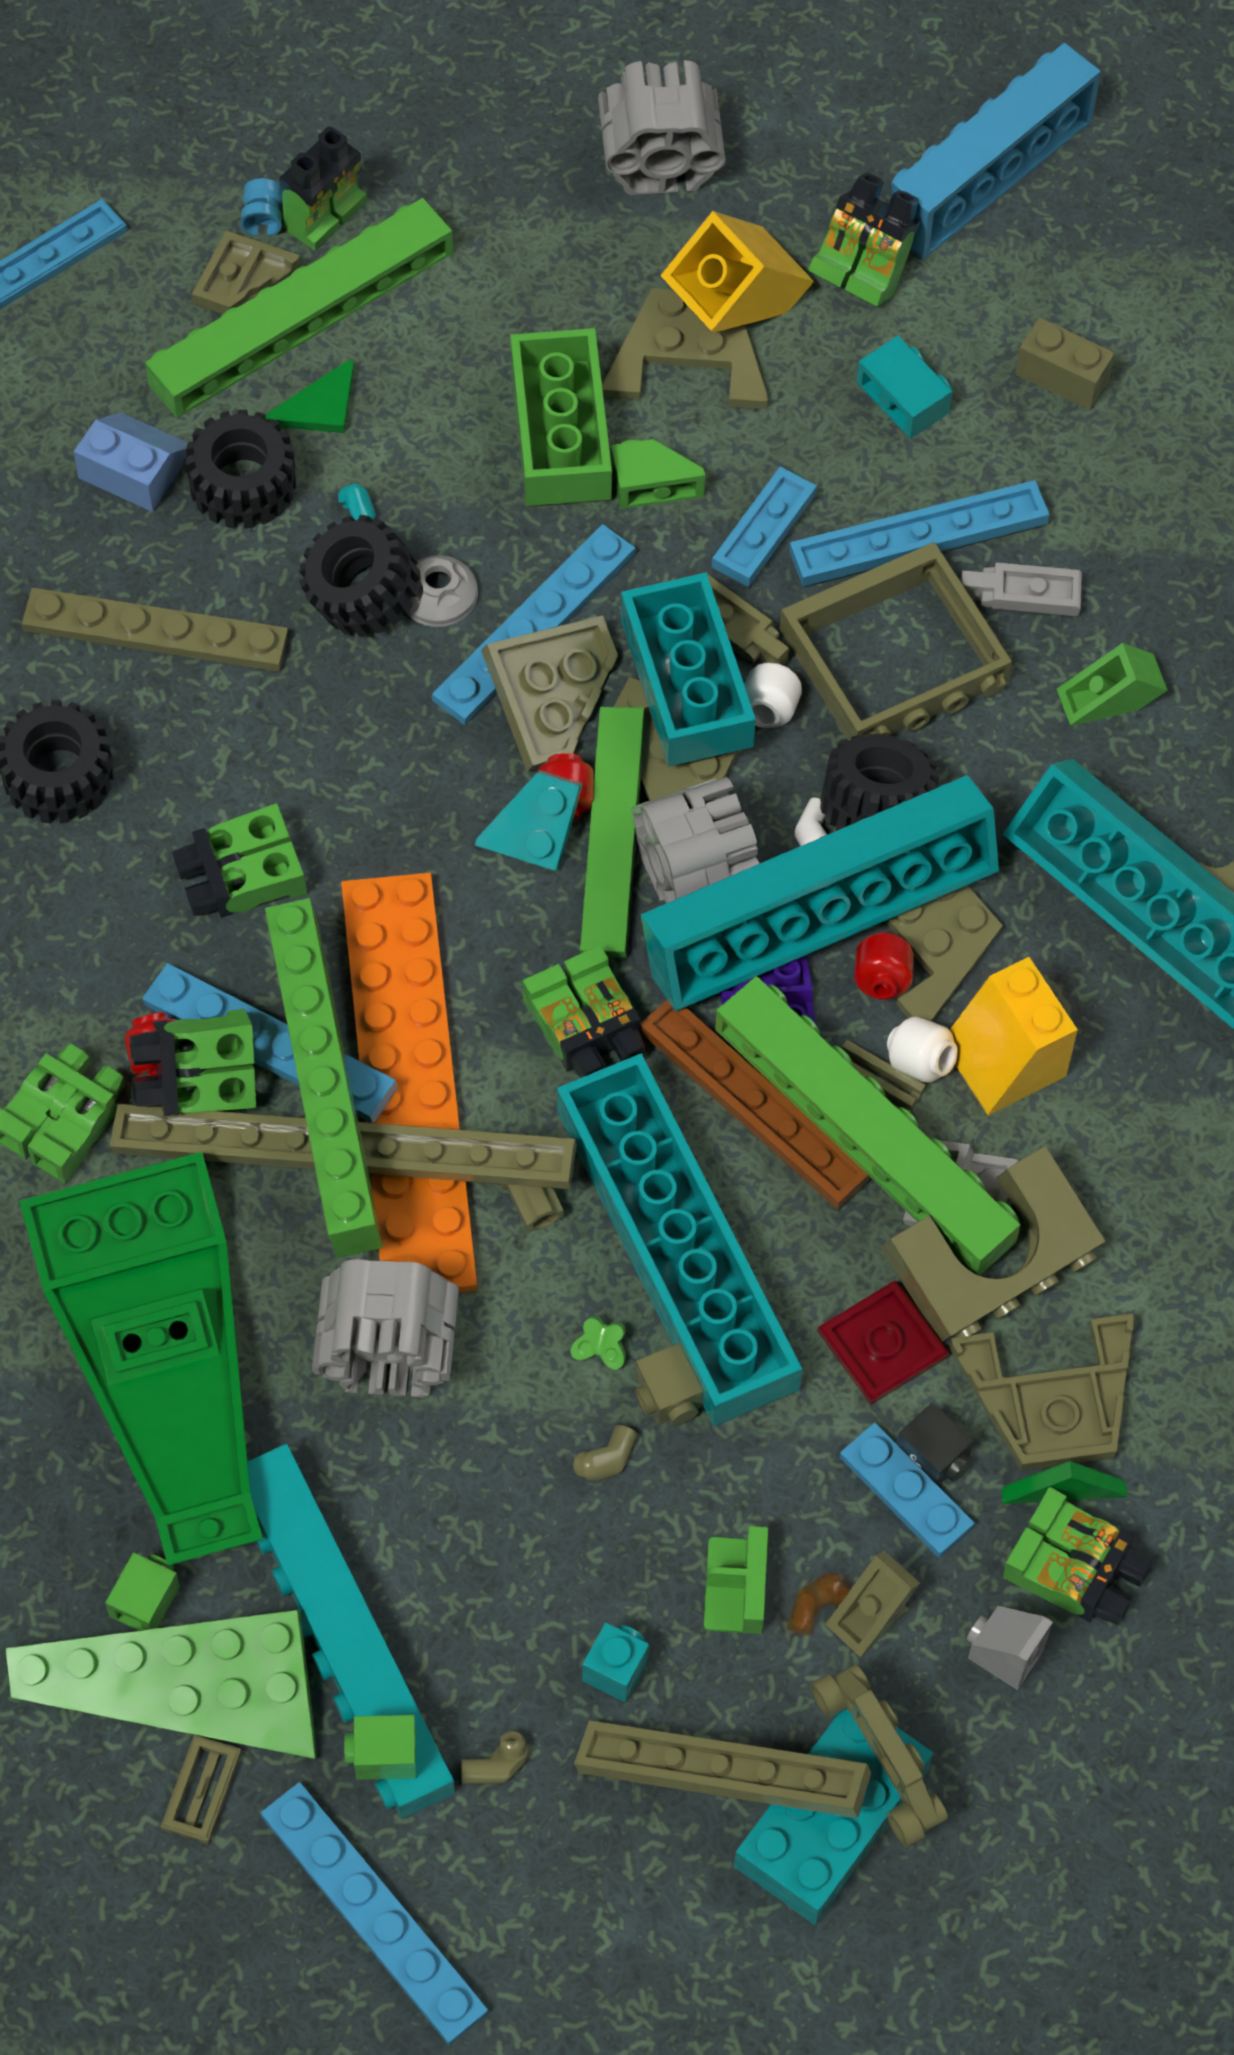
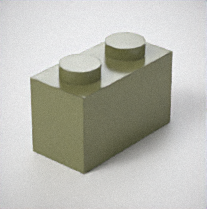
(1064, 363)

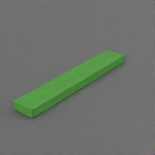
(613, 830)

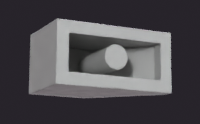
(1009, 1643)

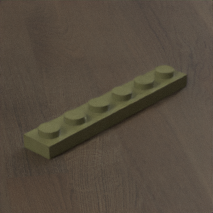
(155, 629)
(723, 1768)

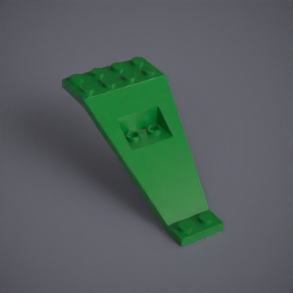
(133, 1261)

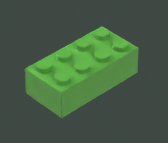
(560, 417)

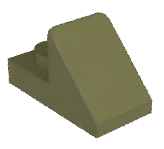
(873, 1604)

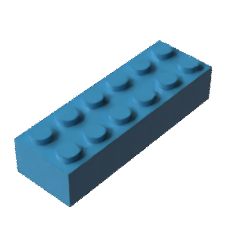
(999, 145)

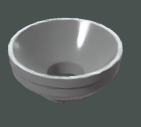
(447, 604)

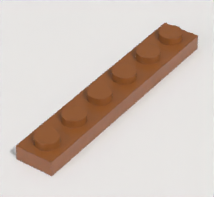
(754, 1102)

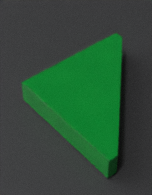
(319, 405)
(1068, 1478)

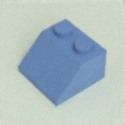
(130, 459)

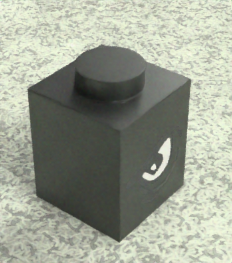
(936, 1445)

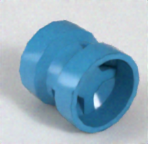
(262, 206)

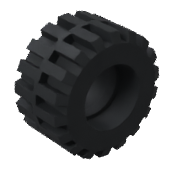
(244, 496)
(341, 555)
(873, 776)
(63, 790)

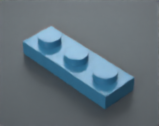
(764, 526)
(906, 1490)

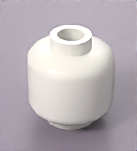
(773, 694)
(922, 1049)

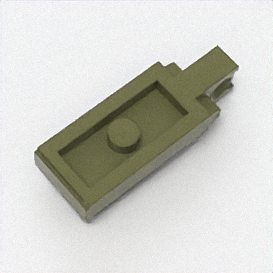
(748, 629)

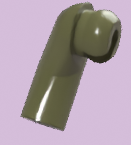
(606, 1461)
(500, 1765)

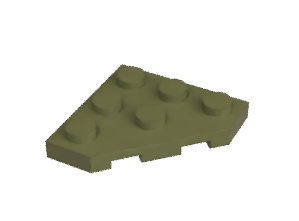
(550, 684)
(656, 776)

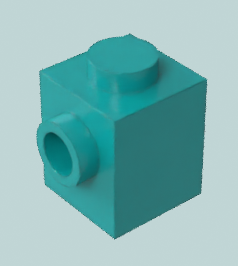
(616, 1661)

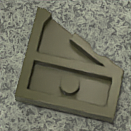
(240, 271)

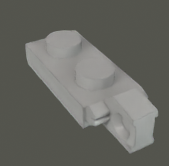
(1026, 588)

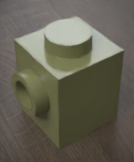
(668, 1386)

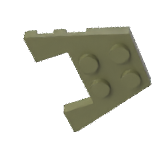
(674, 335)
(948, 942)
(1059, 1412)

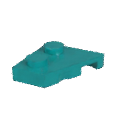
(535, 821)

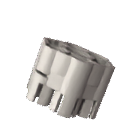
(660, 130)
(687, 840)
(384, 1317)

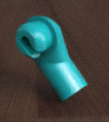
(356, 500)

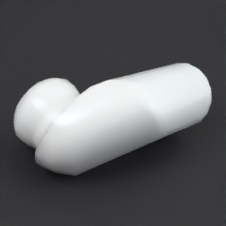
(810, 823)

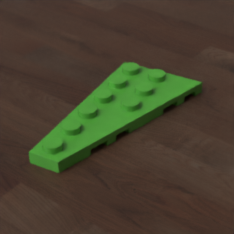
(207, 1679)

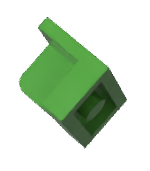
(736, 1583)

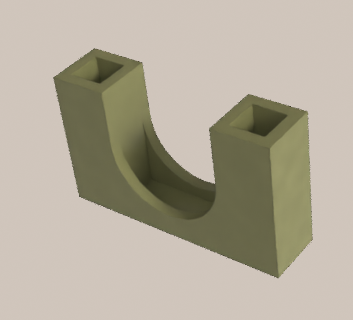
(1057, 1235)

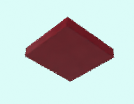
(883, 1342)

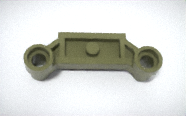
(900, 1761)

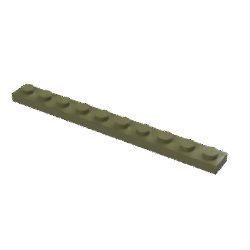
(387, 1148)

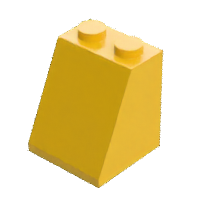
(735, 274)
(1013, 1037)

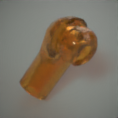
(811, 1597)

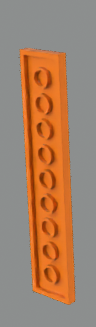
(407, 1038)

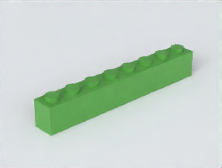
(299, 307)
(323, 1079)
(867, 1125)

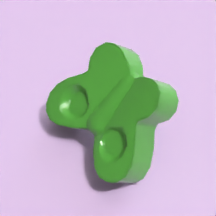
(601, 1341)

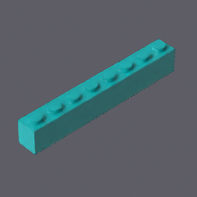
(339, 1621)

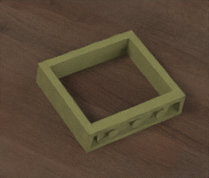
(870, 589)

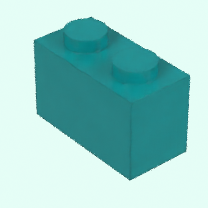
(904, 386)

